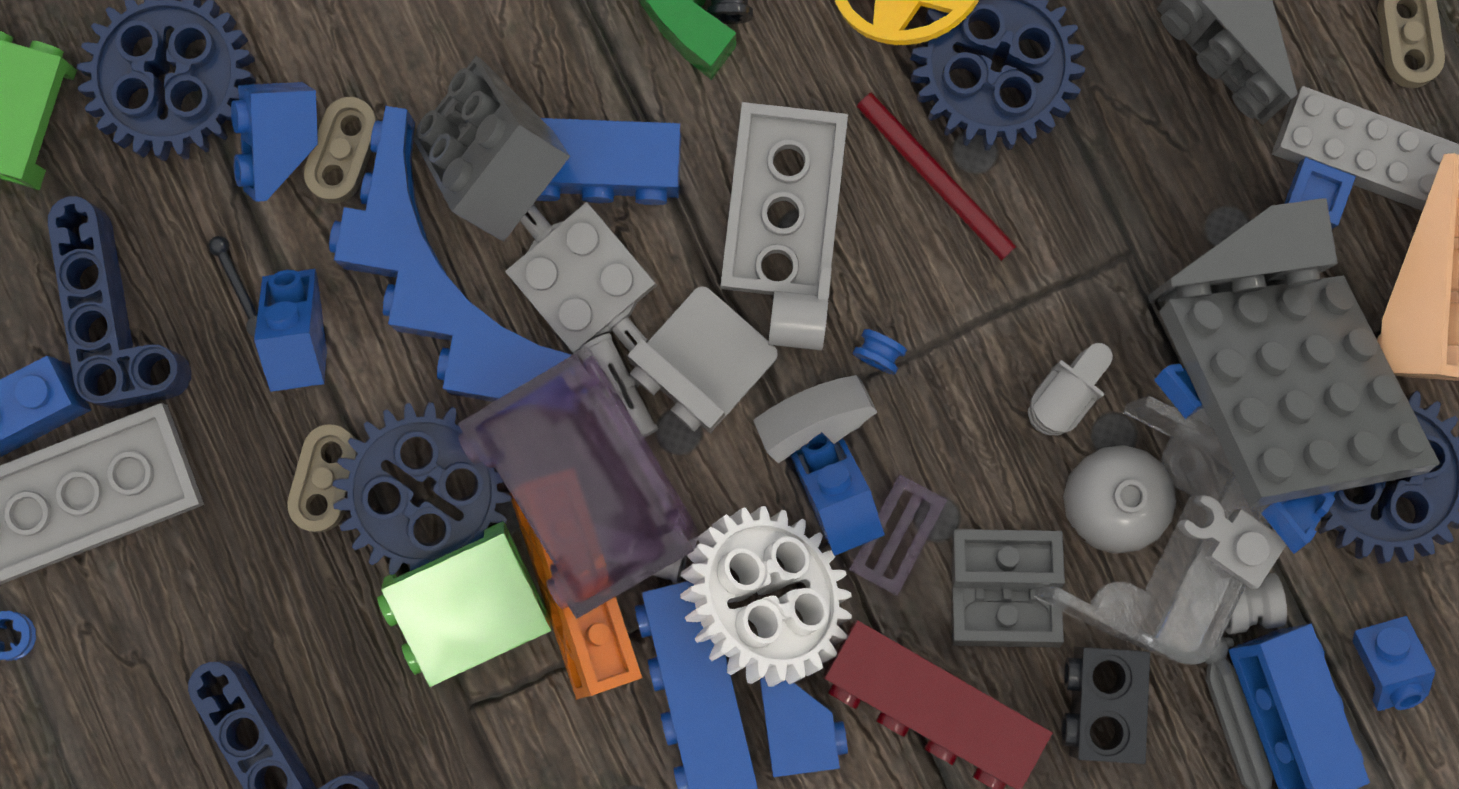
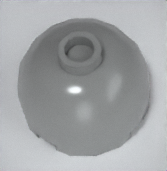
(1119, 499)

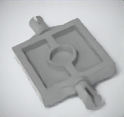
(581, 278)

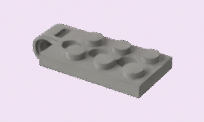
(802, 298)

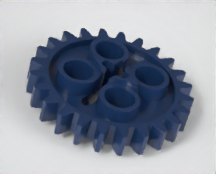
(119, 74)
(980, 108)
(1432, 494)
(392, 531)

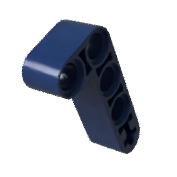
(106, 300)
(272, 746)

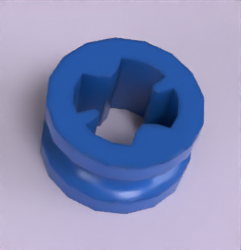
(879, 351)
(28, 635)

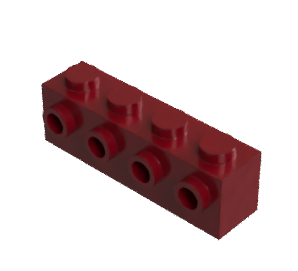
(936, 705)

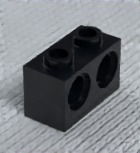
(1124, 704)

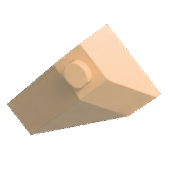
(1423, 310)

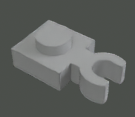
(1239, 544)

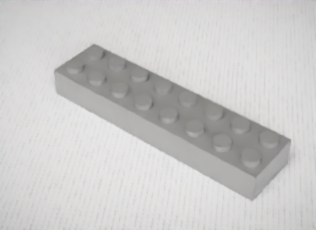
(1376, 149)

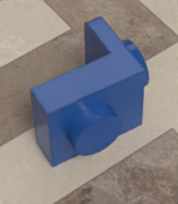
(1395, 663)

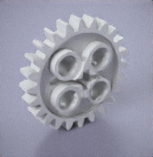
(784, 643)

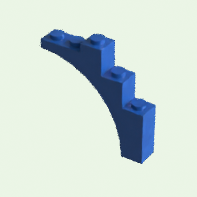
(392, 242)

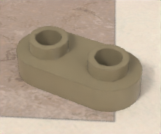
(1411, 36)
(340, 151)
(315, 478)

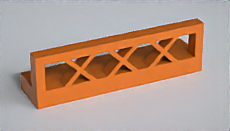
(592, 646)

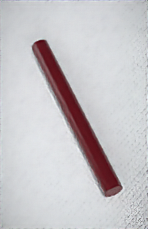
(936, 176)

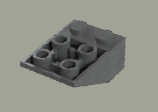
(1240, 46)
(488, 150)
(1276, 247)

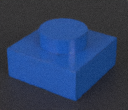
(1321, 181)

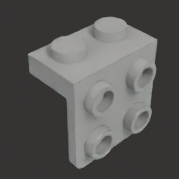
(702, 360)

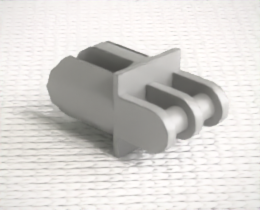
(1069, 391)

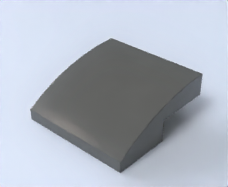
(996, 587)

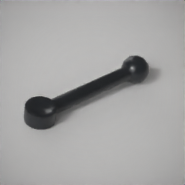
(219, 247)

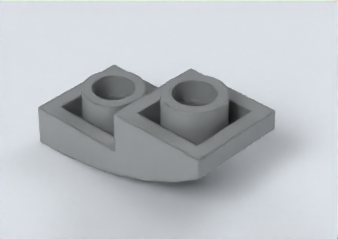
(827, 408)

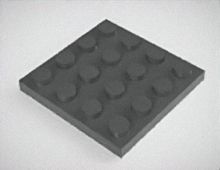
(1297, 390)

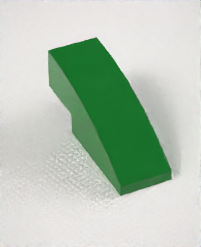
(693, 32)

